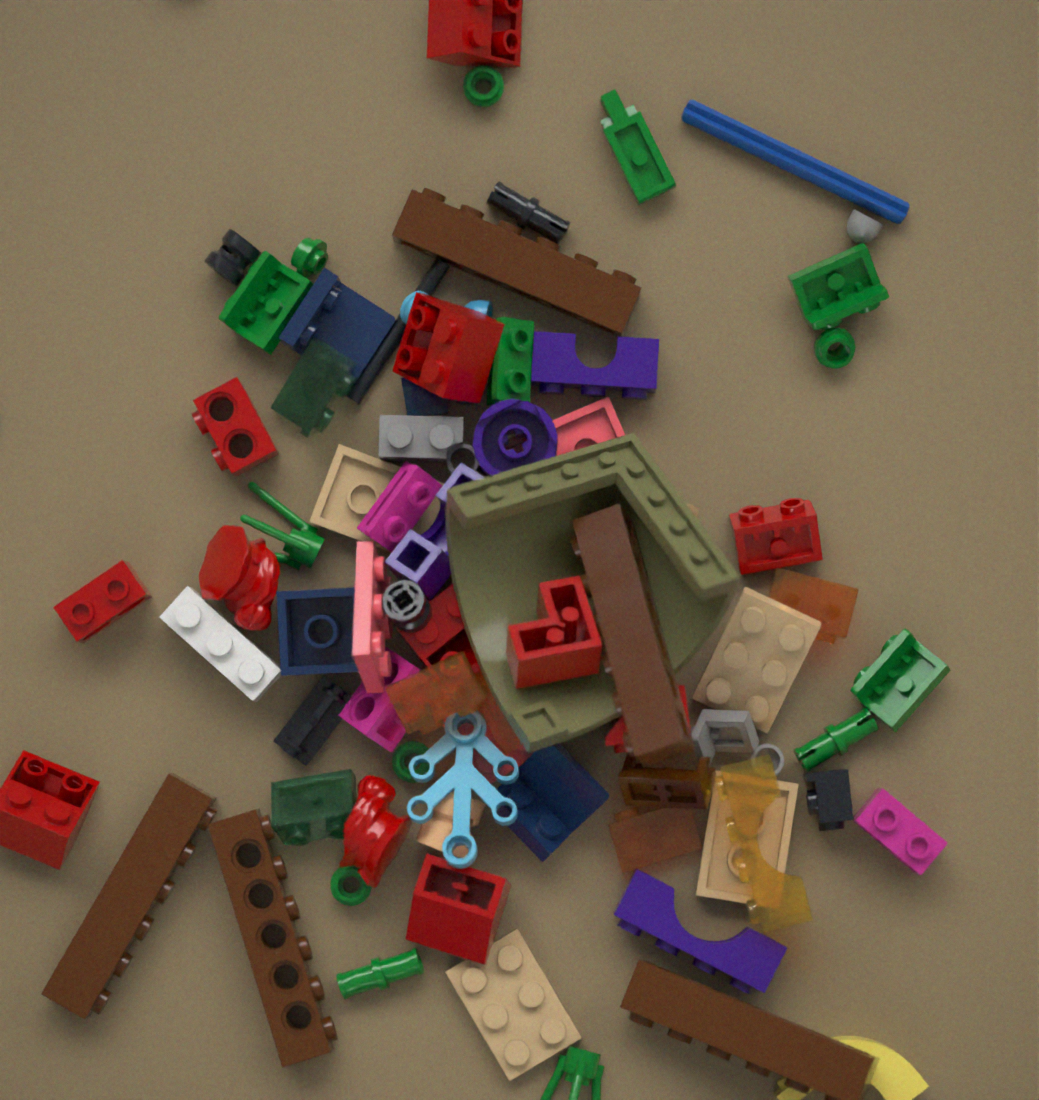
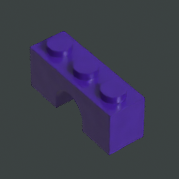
(558, 367)
(425, 556)

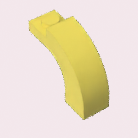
(892, 1077)

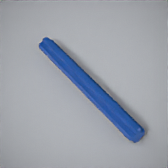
(795, 161)

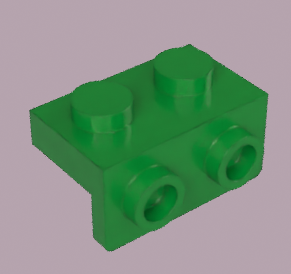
(838, 288)
(265, 302)
(512, 362)
(899, 679)

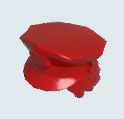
(242, 575)
(372, 831)

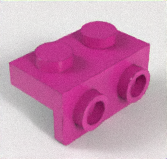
(399, 506)

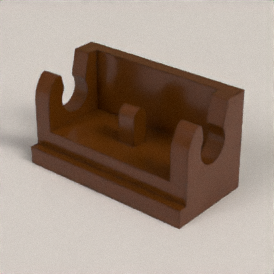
(667, 785)

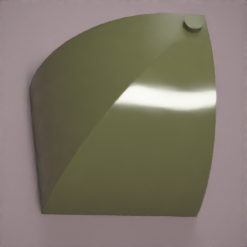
(518, 532)

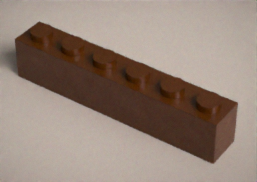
(517, 263)
(632, 636)
(129, 896)
(747, 1032)

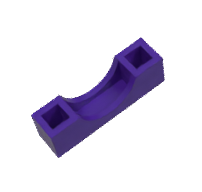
(746, 957)

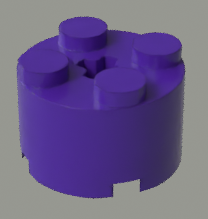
(515, 418)

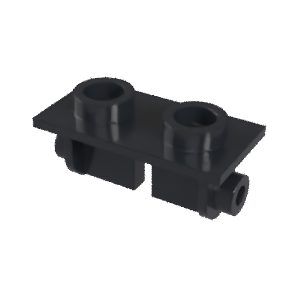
(313, 721)

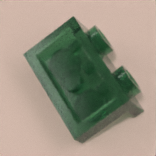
(314, 386)
(312, 806)

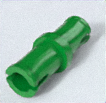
(836, 739)
(380, 973)

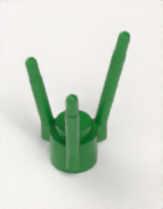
(300, 545)
(580, 1069)

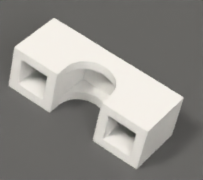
(221, 644)

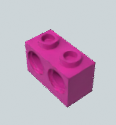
(374, 712)
(899, 831)

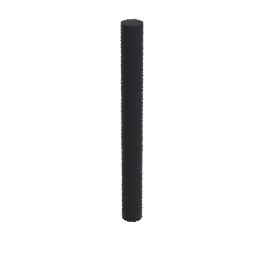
(394, 337)

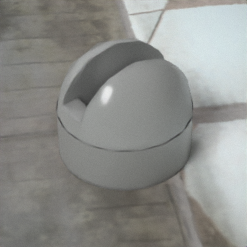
(862, 228)
(775, 753)

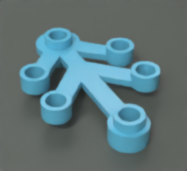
(463, 779)

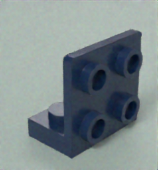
(340, 320)
(551, 799)

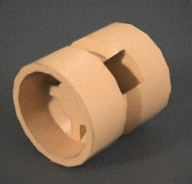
(441, 824)

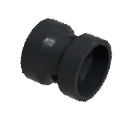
(228, 266)
(413, 613)

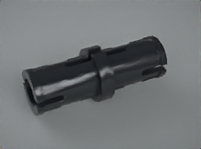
(528, 212)

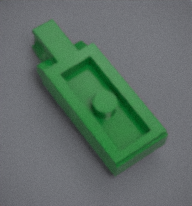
(635, 149)

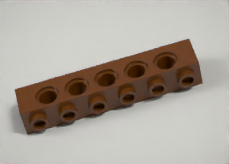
(292, 1042)

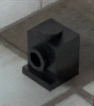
(829, 798)

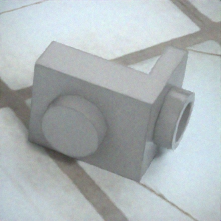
(724, 733)

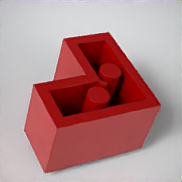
(558, 644)

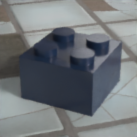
(316, 631)

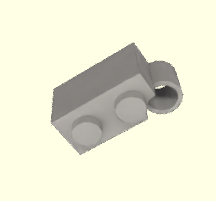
(422, 439)

